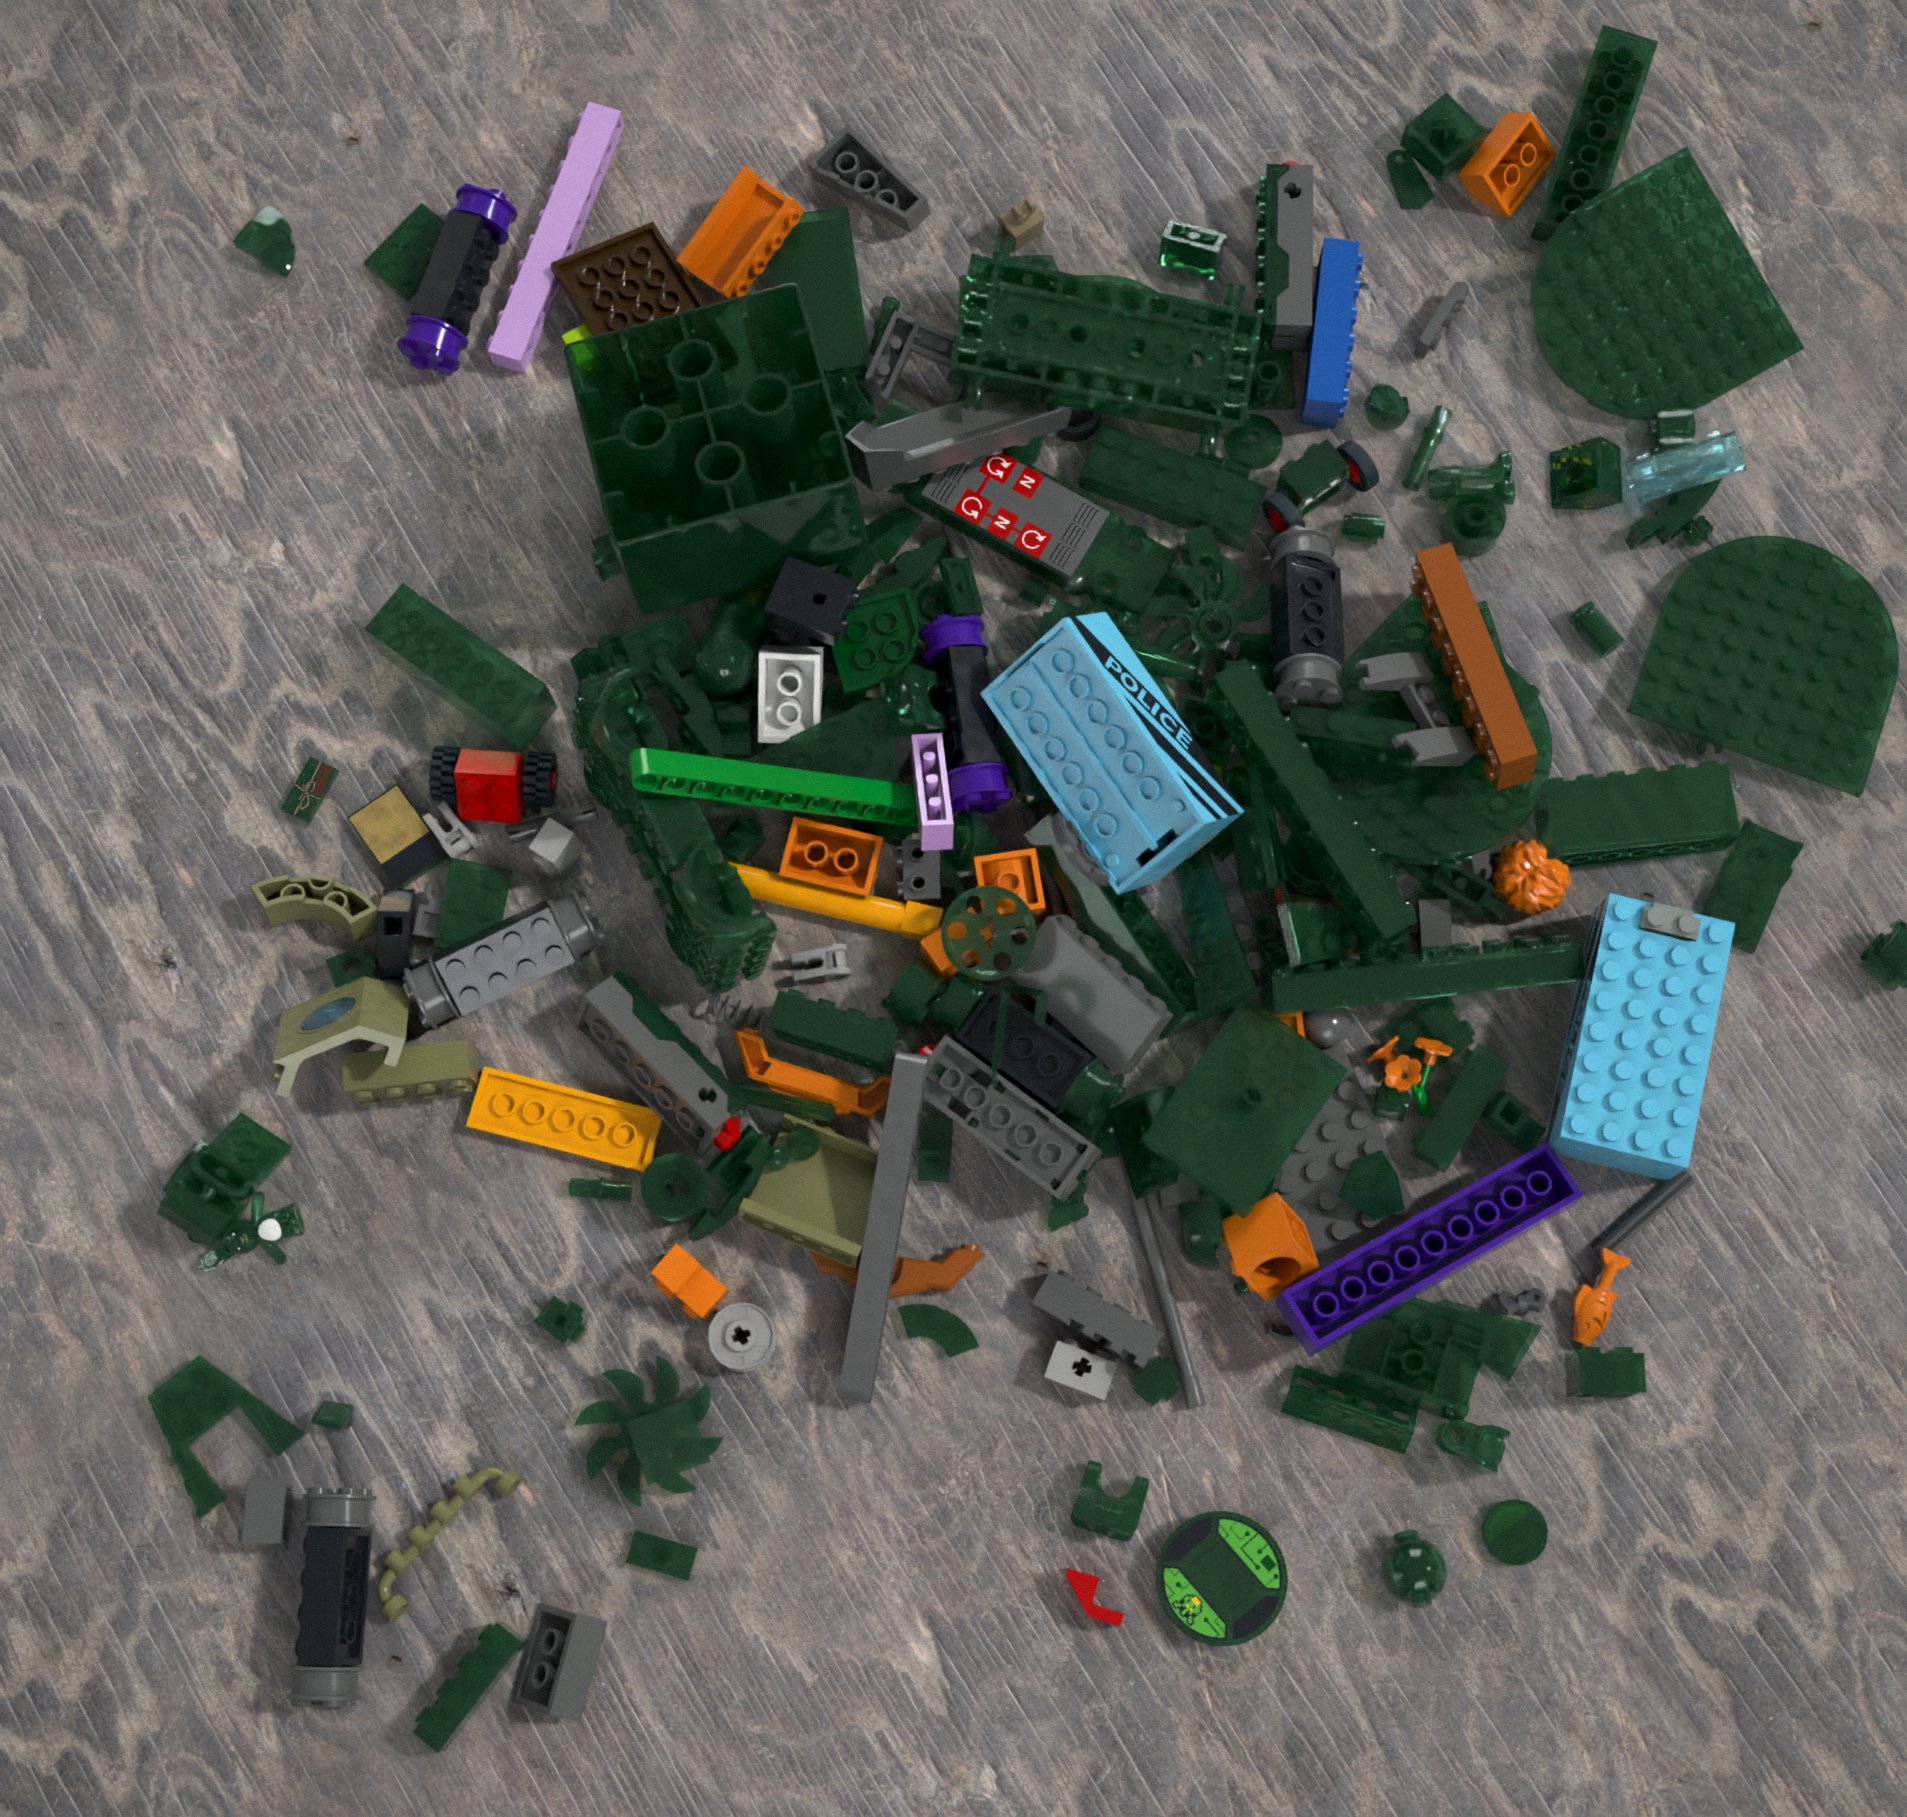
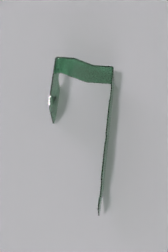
(1041, 1007)

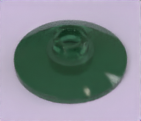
(1260, 452)

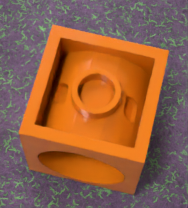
(1015, 872)
(1269, 1247)

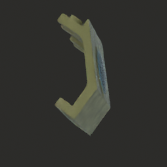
(354, 1011)

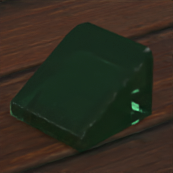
(334, 1415)

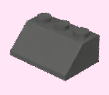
(559, 1662)

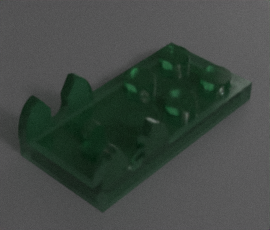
(1751, 882)

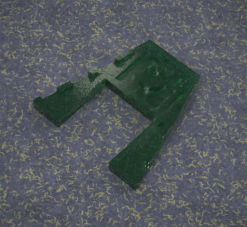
(197, 1402)

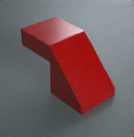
(1085, 1588)

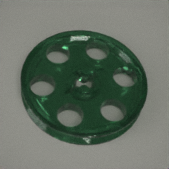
(974, 941)

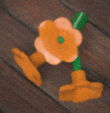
(1404, 1072)

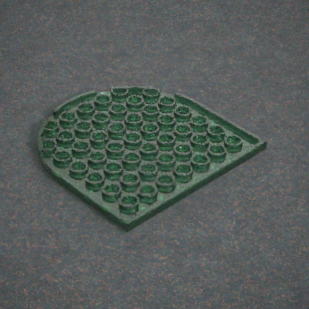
(1655, 297)
(1774, 659)
(1428, 810)

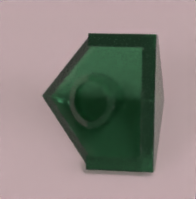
(1373, 1186)

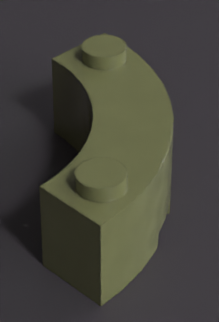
(316, 898)

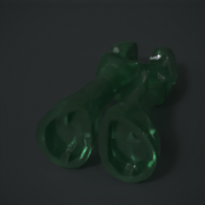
(1498, 470)

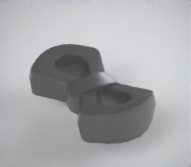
(1510, 1303)

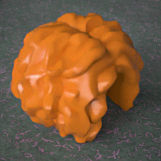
(1529, 878)

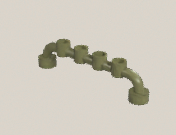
(423, 1537)

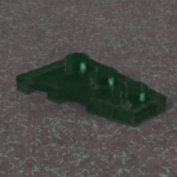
(1507, 1341)

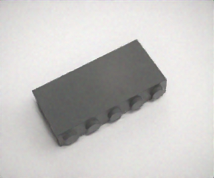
(1093, 994)

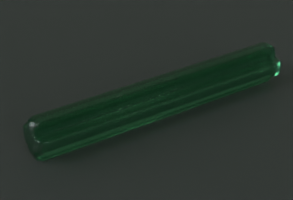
(788, 1103)

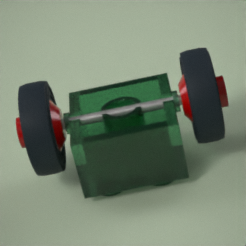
(1315, 479)

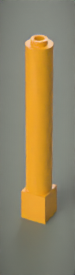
(909, 919)

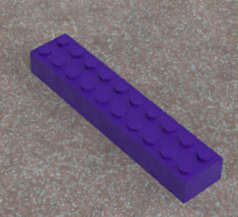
(1427, 1249)

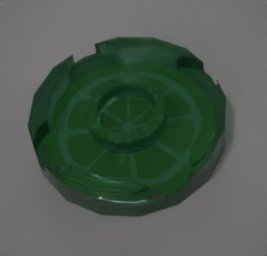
(1514, 1532)

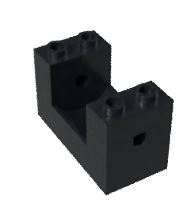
(810, 608)

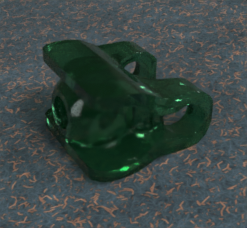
(908, 702)
(1478, 1446)
(1104, 1513)

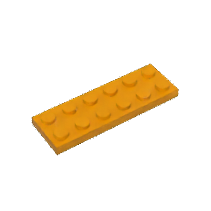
(565, 1119)

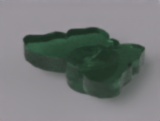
(1065, 1213)

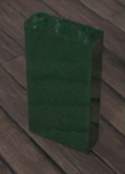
(823, 264)

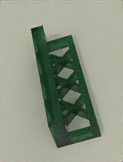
(1349, 1414)

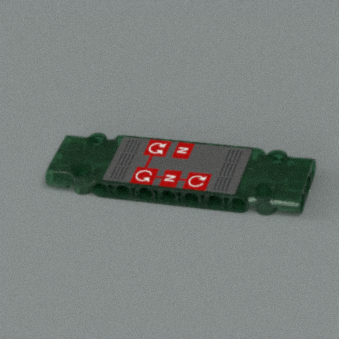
(1041, 525)

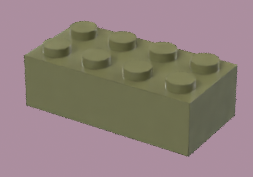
(419, 1071)

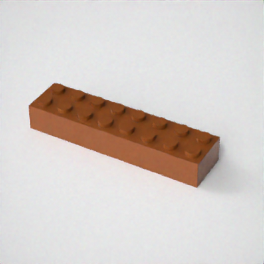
(1473, 667)

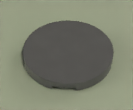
(1074, 850)

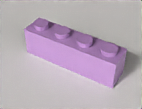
(931, 792)

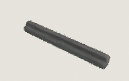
(1645, 1213)

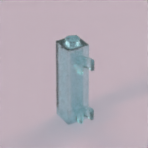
(1685, 466)

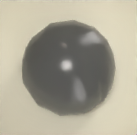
(1326, 1027)

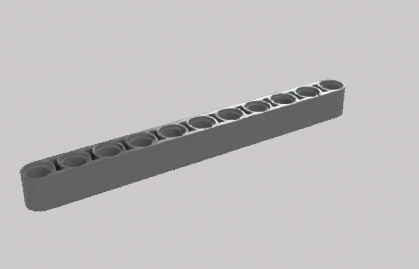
(883, 1227)

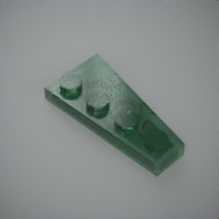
(1317, 934)

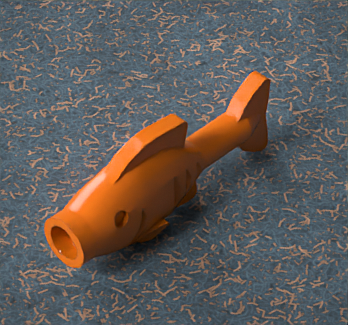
(1594, 1304)

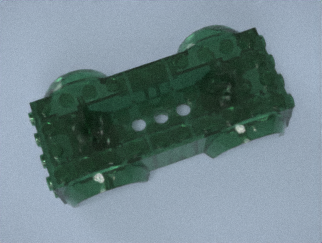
(704, 900)

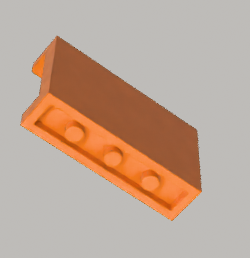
(740, 235)

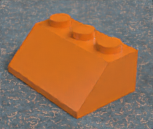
(1508, 163)
(832, 856)

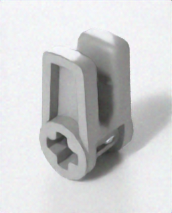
(456, 841)
(827, 971)

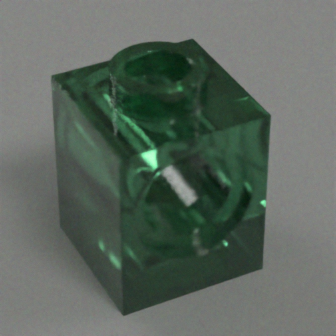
(341, 963)

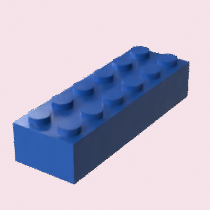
(1331, 333)

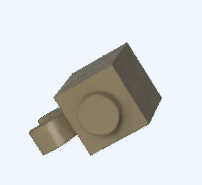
(1022, 223)

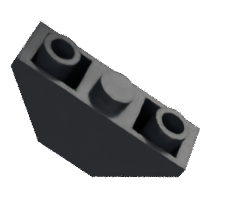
(395, 933)

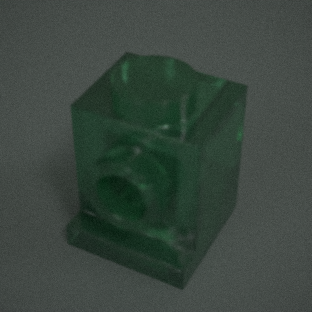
(605, 558)
(1390, 1102)

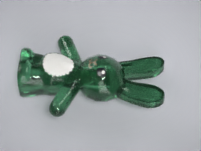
(261, 1230)

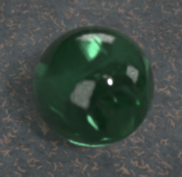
(1414, 1569)

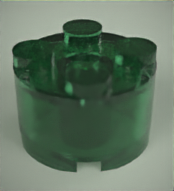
(1473, 522)
(1887, 957)
(914, 992)

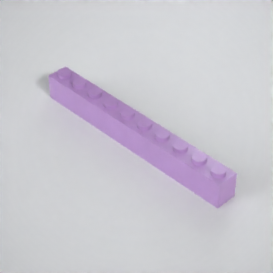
(556, 236)

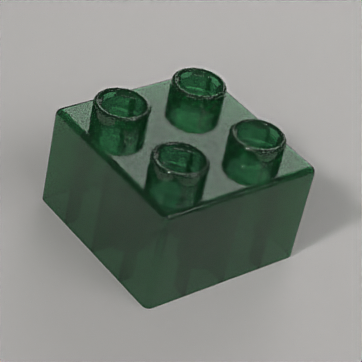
(716, 448)

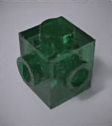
(563, 1321)

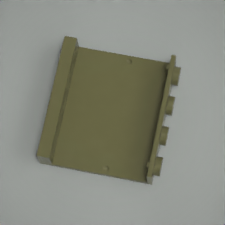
(817, 1200)

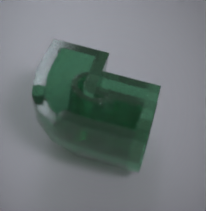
(1200, 1233)

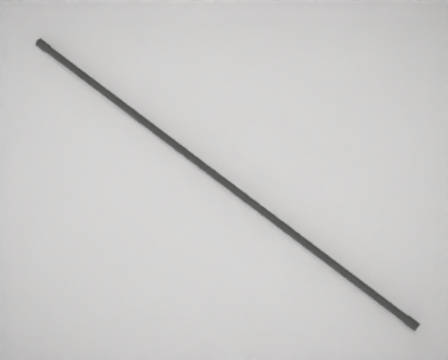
(1189, 1380)

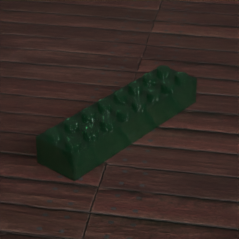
(1596, 126)
(1124, 931)

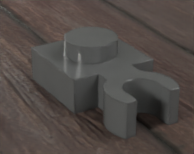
(427, 916)

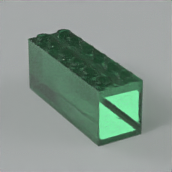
(461, 668)
(1638, 815)

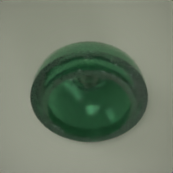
(970, 840)

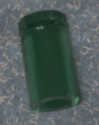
(1596, 629)

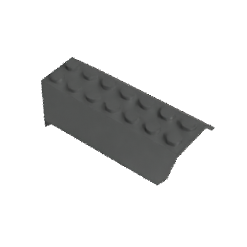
(946, 438)

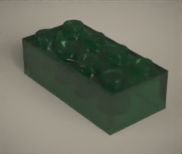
(834, 1031)

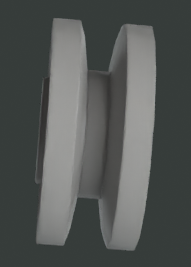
(724, 1331)

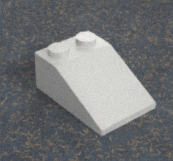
(788, 691)

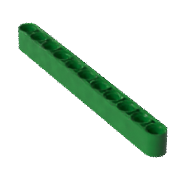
(772, 786)

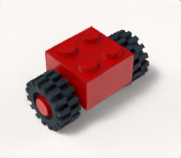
(492, 782)

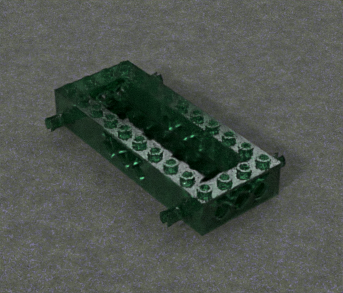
(1102, 371)

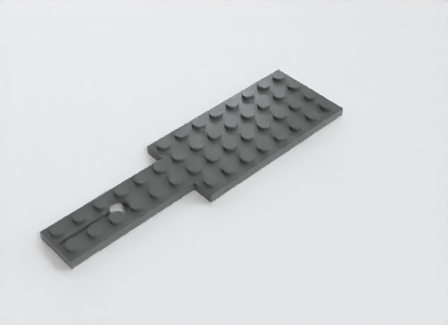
(1323, 1155)

